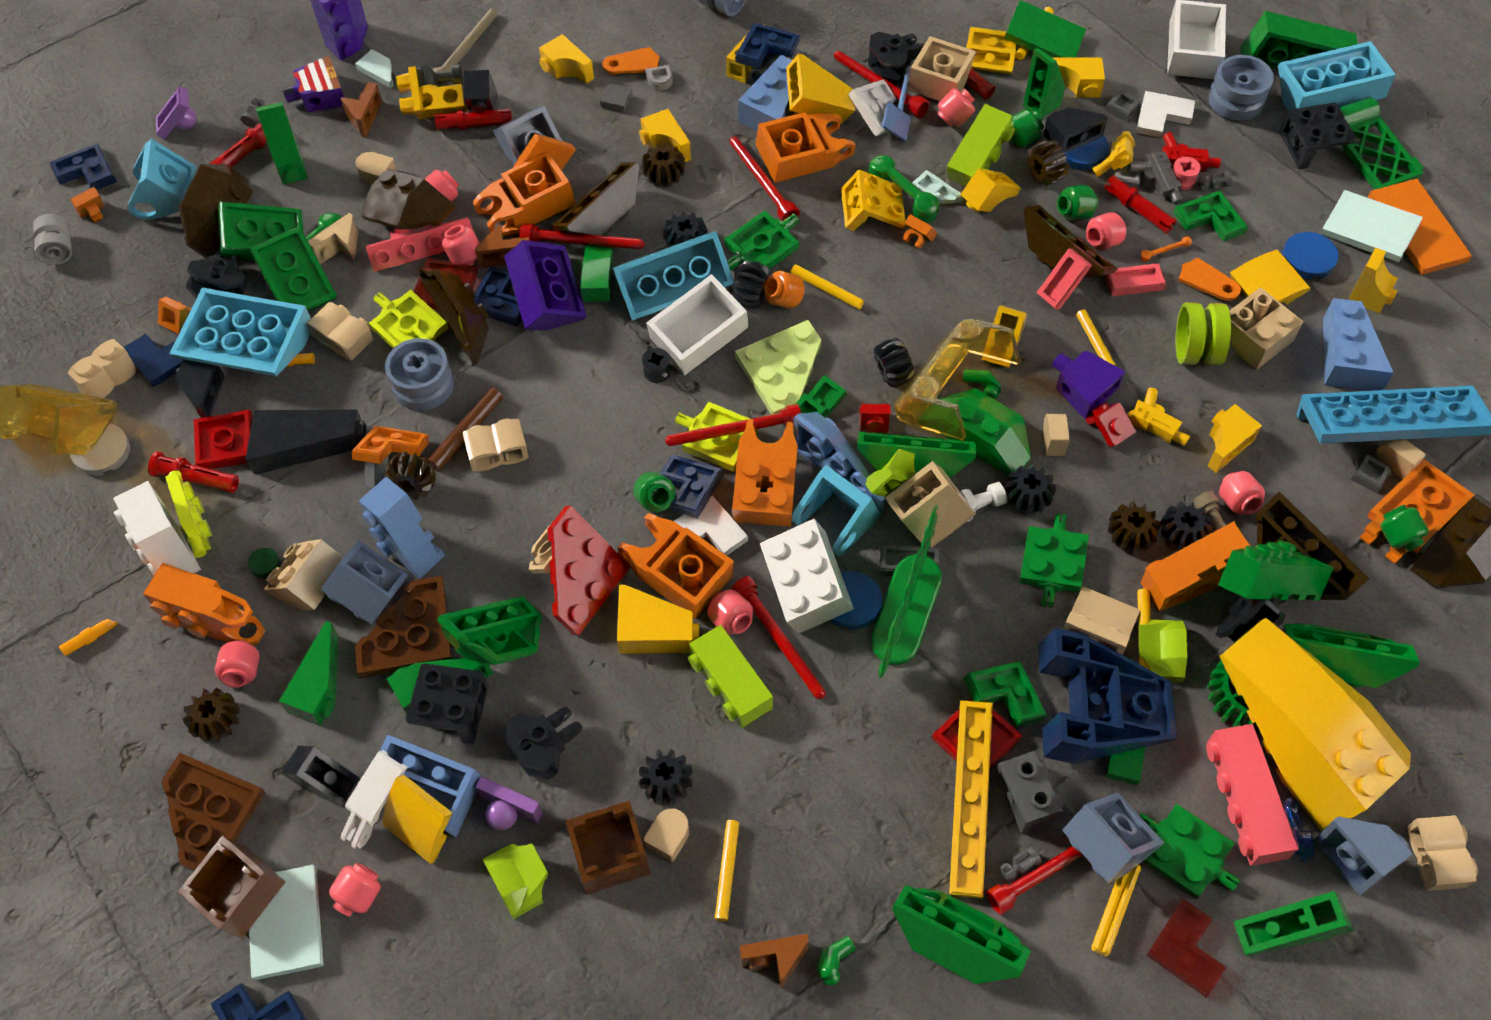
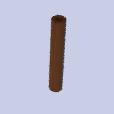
(455, 439)

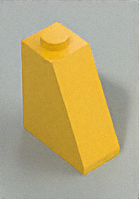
(816, 90)
(652, 624)

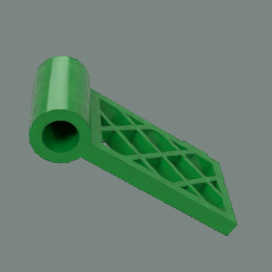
(1364, 115)

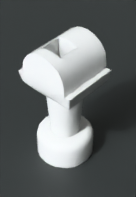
(994, 494)

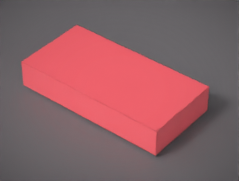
(1064, 279)
(1136, 280)

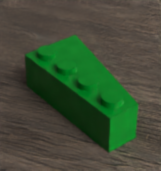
(1286, 38)
(1274, 572)

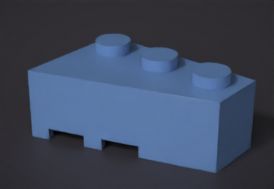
(766, 97)
(1353, 349)
(397, 528)
(440, 777)

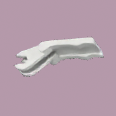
(370, 798)

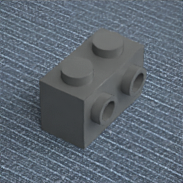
(1029, 791)

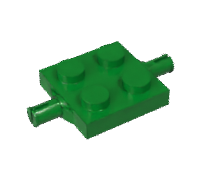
(762, 241)
(1054, 559)
(1190, 853)

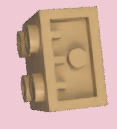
(1102, 619)

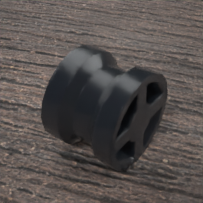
(652, 371)

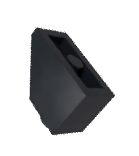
(479, 90)
(1074, 127)
(200, 385)
(320, 775)

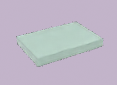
(1371, 225)
(289, 929)

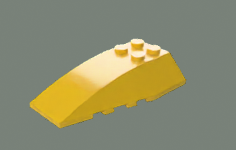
(1320, 731)

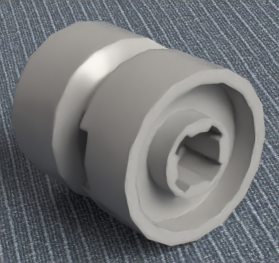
(52, 239)

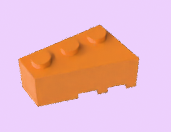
(1192, 569)

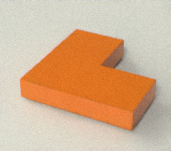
(559, 150)
(384, 440)

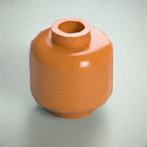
(784, 289)

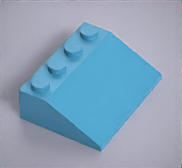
(242, 332)

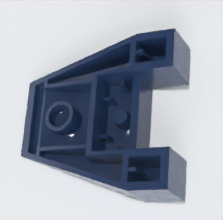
(1111, 701)

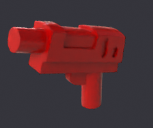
(1177, 151)

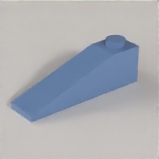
(824, 445)

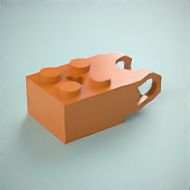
(801, 145)
(526, 194)
(765, 467)
(679, 565)
(199, 606)

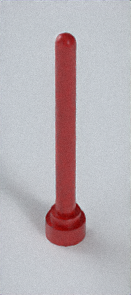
(915, 104)
(784, 207)
(535, 234)
(785, 415)
(748, 589)
(1003, 897)

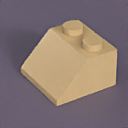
(940, 69)

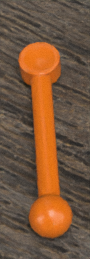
(1146, 254)

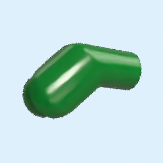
(985, 379)
(830, 960)

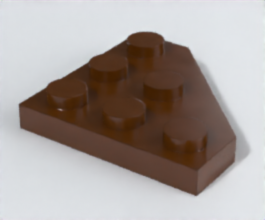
(407, 631)
(206, 806)

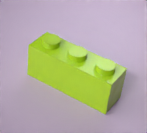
(980, 144)
(730, 677)

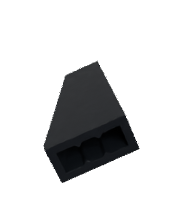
(301, 436)

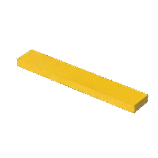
(971, 800)

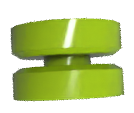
(1203, 333)

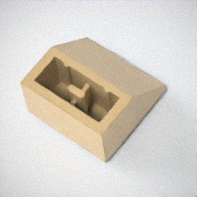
(1262, 328)
(921, 493)
(303, 574)

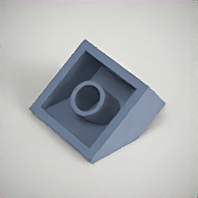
(517, 133)
(364, 582)
(1111, 836)
(1362, 851)

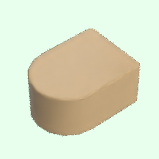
(372, 164)
(1055, 434)
(1400, 456)
(667, 834)

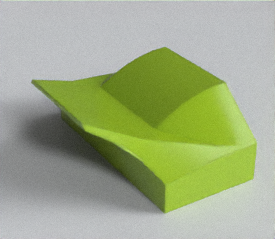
(893, 474)
(1164, 648)
(518, 877)

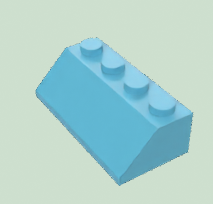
(1335, 77)
(667, 275)

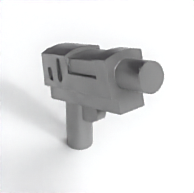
(1159, 170)

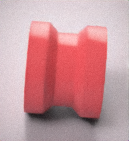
(1186, 171)

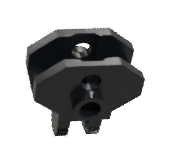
(893, 53)
(215, 274)
(1246, 615)
(538, 744)

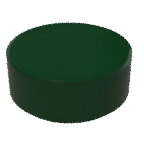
(263, 562)

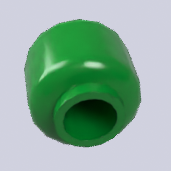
(1027, 128)
(1077, 203)
(654, 492)
(1404, 528)

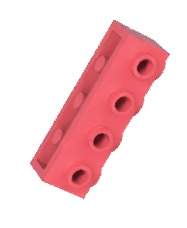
(1251, 795)

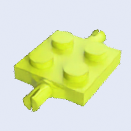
(406, 319)
(718, 450)
(189, 514)

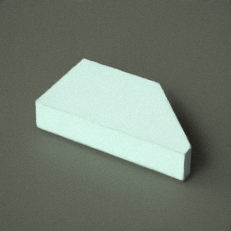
(376, 67)
(930, 183)

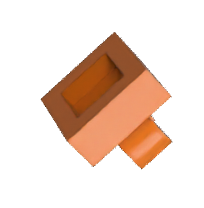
(88, 204)
(920, 229)
(172, 314)

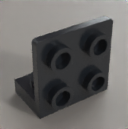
(1314, 129)
(449, 700)

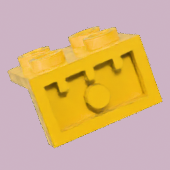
(873, 197)

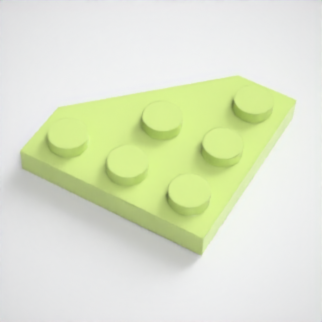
(781, 364)

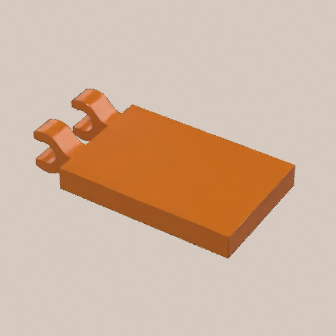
(1431, 493)

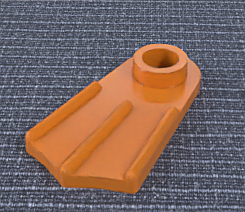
(631, 62)
(1208, 280)

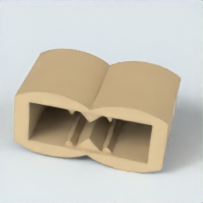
(340, 331)
(102, 370)
(495, 445)
(1442, 853)

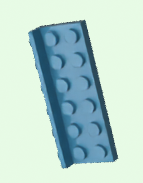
(1395, 414)

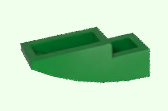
(597, 273)

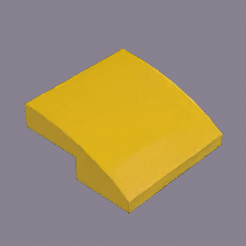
(992, 50)
(1273, 275)
(416, 818)

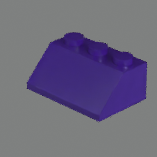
(341, 25)
(544, 285)

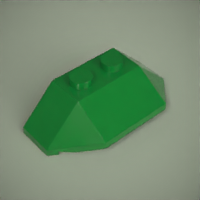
(994, 428)
(947, 453)
(494, 631)
(1355, 656)
(959, 936)

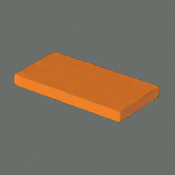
(1435, 241)

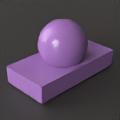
(175, 113)
(506, 805)

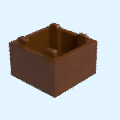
(608, 847)
(231, 887)

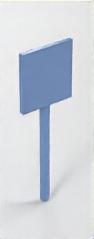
(895, 119)

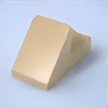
(338, 236)

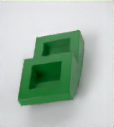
(822, 398)

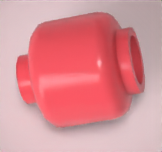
(956, 107)
(444, 183)
(1106, 231)
(461, 245)
(1242, 493)
(730, 611)
(237, 663)
(354, 889)

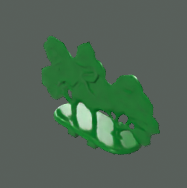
(907, 605)

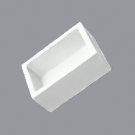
(1196, 39)
(698, 324)
(153, 530)
(806, 576)

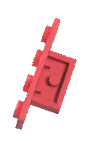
(410, 244)

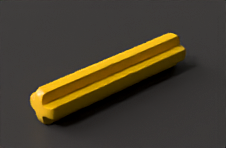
(1114, 912)

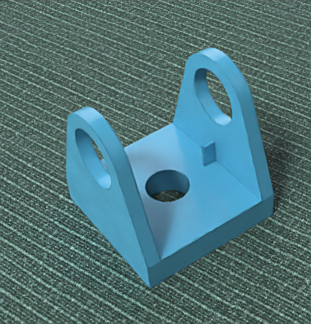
(161, 180)
(829, 483)

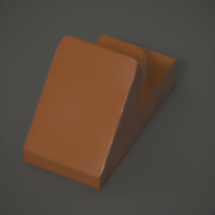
(363, 111)
(494, 248)
(784, 951)

